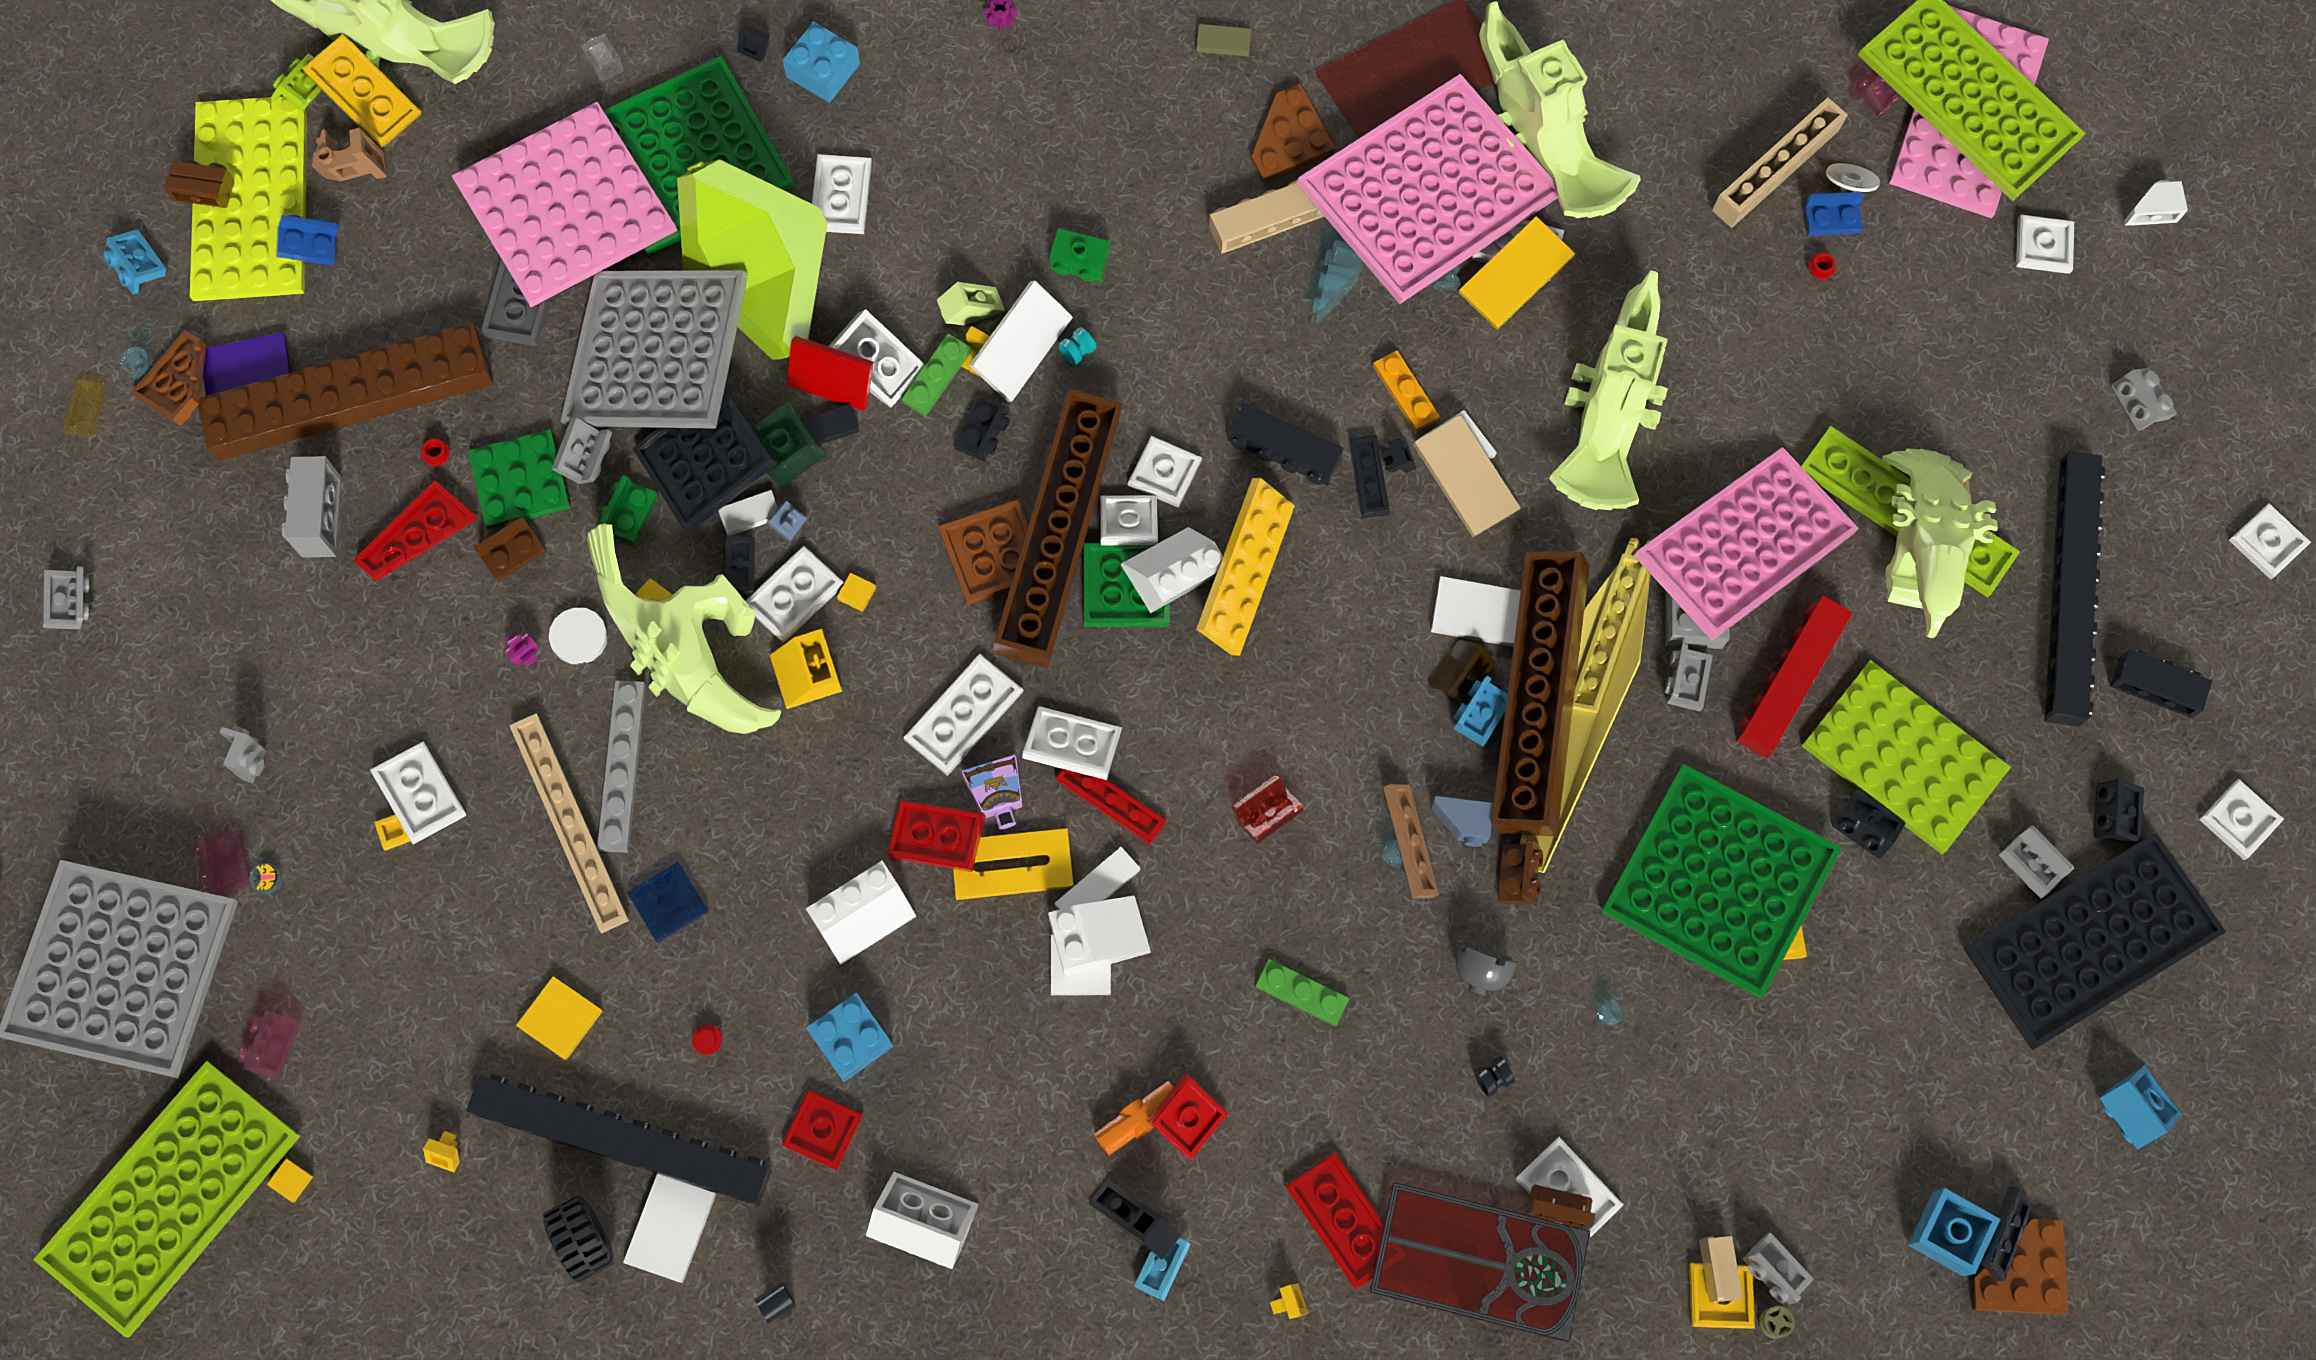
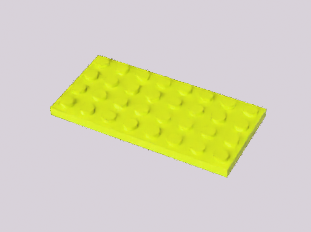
(267, 156)

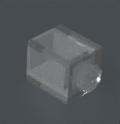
(602, 57)

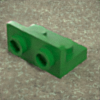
(628, 509)

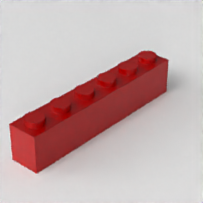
(1794, 676)

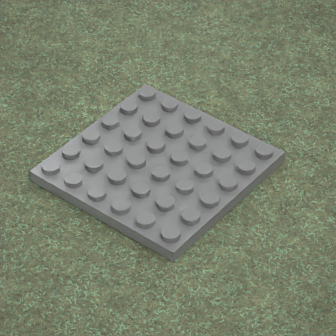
(655, 348)
(118, 969)

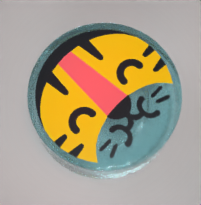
(265, 878)

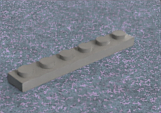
(621, 767)

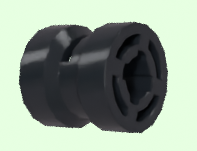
(1494, 1076)

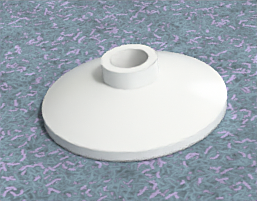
(1852, 177)

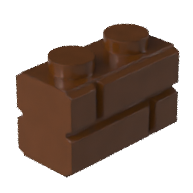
(199, 183)

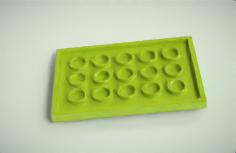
(1906, 757)

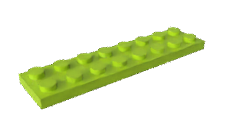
(1868, 487)

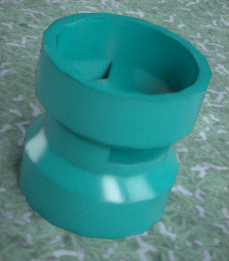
(1077, 346)

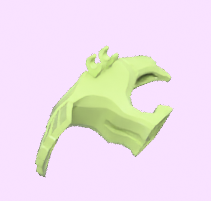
(402, 33)
(1547, 110)
(1620, 385)
(1933, 534)
(672, 643)

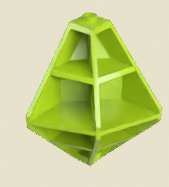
(754, 227)

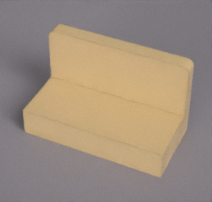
(1720, 1269)

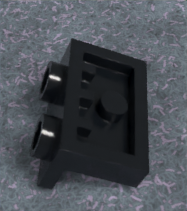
(982, 429)
(2119, 811)
(1868, 824)

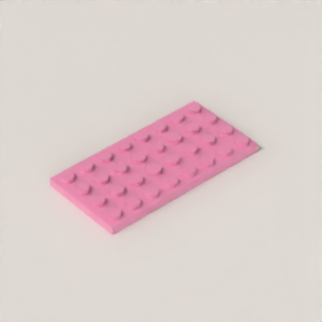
(1936, 167)
(1746, 543)

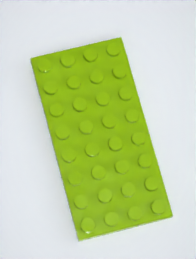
(1971, 95)
(166, 1199)

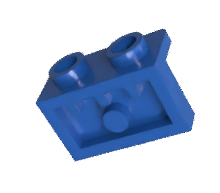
(1833, 213)
(306, 239)

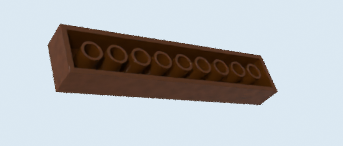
(344, 392)
(1057, 529)
(1541, 694)

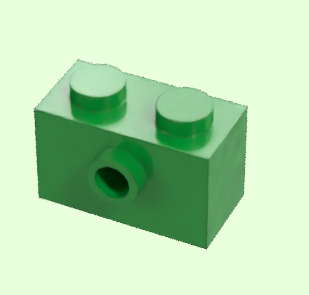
(1080, 255)

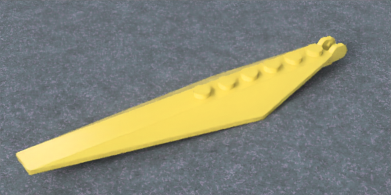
(1605, 670)

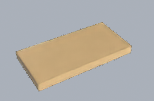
(1466, 476)

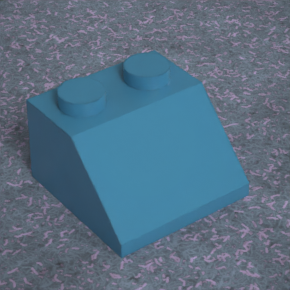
(2140, 1107)

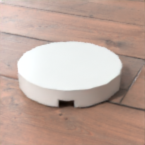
(578, 635)

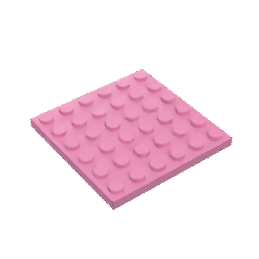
(564, 204)

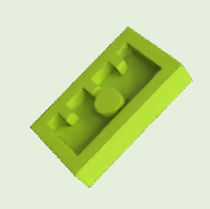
(297, 85)

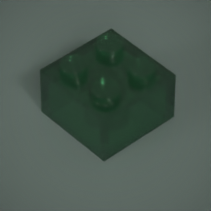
(789, 443)

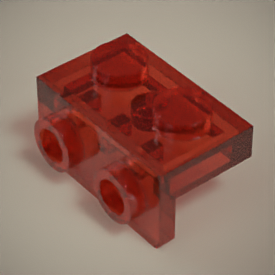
(1266, 809)

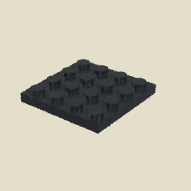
(705, 466)

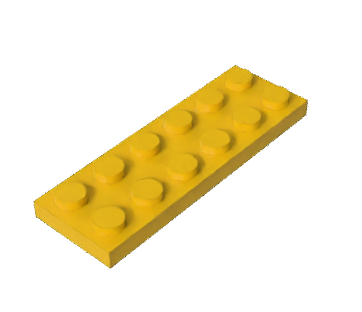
(1245, 567)

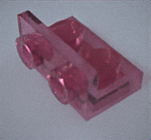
(1876, 93)
(223, 863)
(269, 1044)

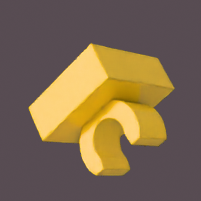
(442, 1153)
(1291, 1301)

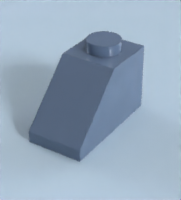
(1465, 819)

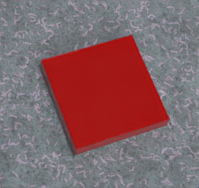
(1187, 1116)
(822, 1130)

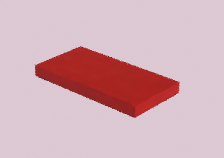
(1340, 1217)

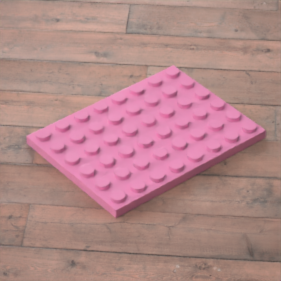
(1429, 188)

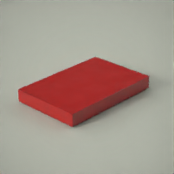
(829, 373)
(936, 835)

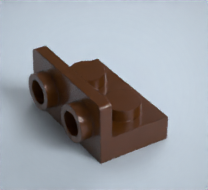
(509, 549)
(1520, 873)
(1560, 1207)

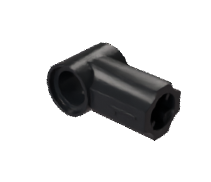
(775, 1303)

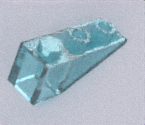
(1341, 278)

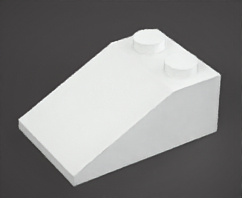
(893, 364)
(1098, 934)

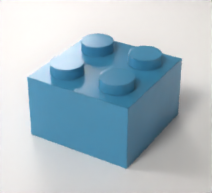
(821, 62)
(850, 1037)
(1954, 1232)

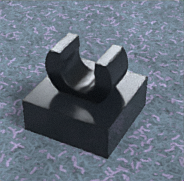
(752, 43)
(1401, 456)

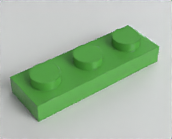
(936, 375)
(1302, 992)

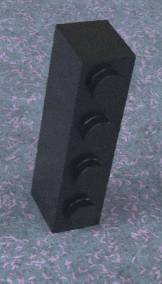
(1284, 444)

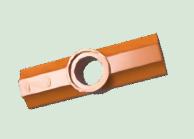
(1131, 1121)

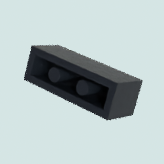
(2161, 683)

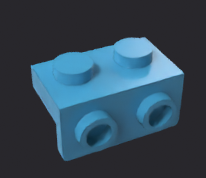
(1482, 713)

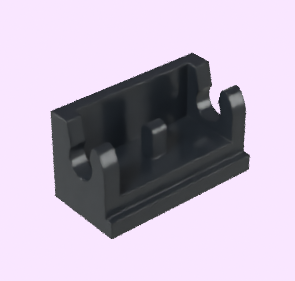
(739, 563)

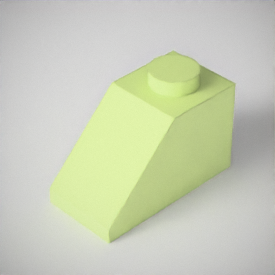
(969, 303)

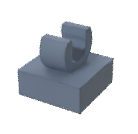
(786, 520)

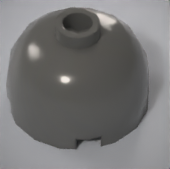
(1484, 968)

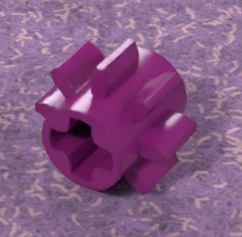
(1000, 13)
(520, 649)

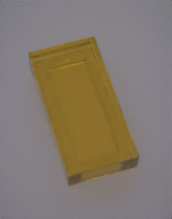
(84, 408)

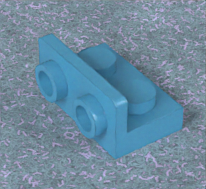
(133, 260)

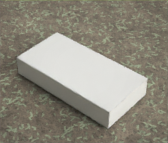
(748, 513)

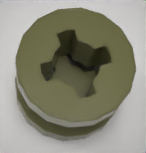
(1783, 1322)

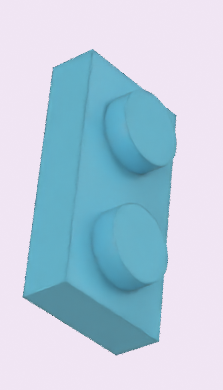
(1159, 1274)

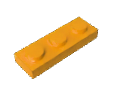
(1406, 391)

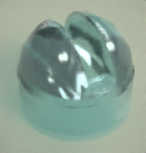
(1610, 1012)

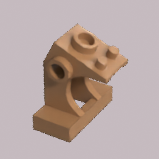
(357, 160)

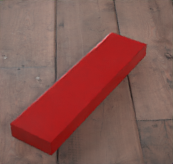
(1114, 804)

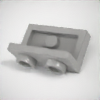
(2143, 398)
(582, 452)
(64, 599)
(1689, 678)
(244, 755)
(2036, 861)
(1778, 1270)

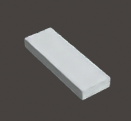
(1101, 881)

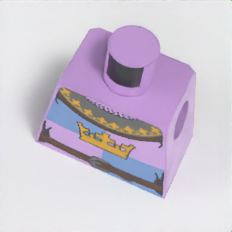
(995, 789)

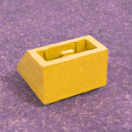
(805, 669)

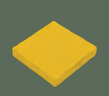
(559, 1018)
(1725, 1313)

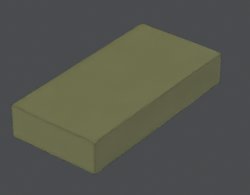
(1223, 40)

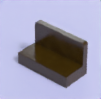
(1461, 670)

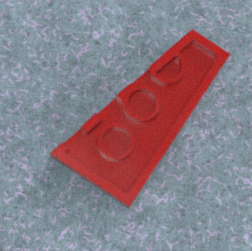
(418, 528)

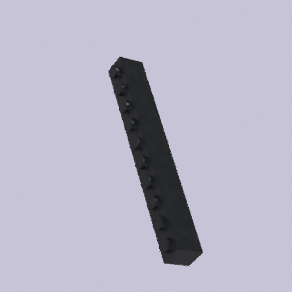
(2074, 589)
(620, 1140)

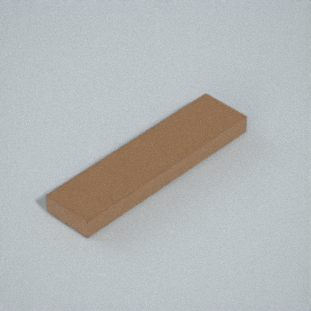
(1411, 841)

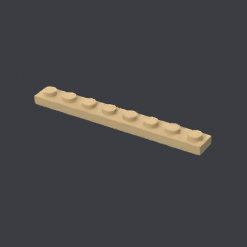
(569, 823)

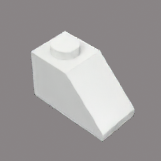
(2161, 204)

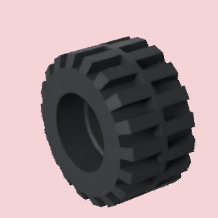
(578, 1238)

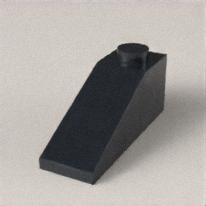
(1135, 1219)

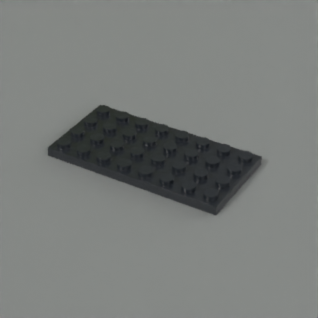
(2094, 941)

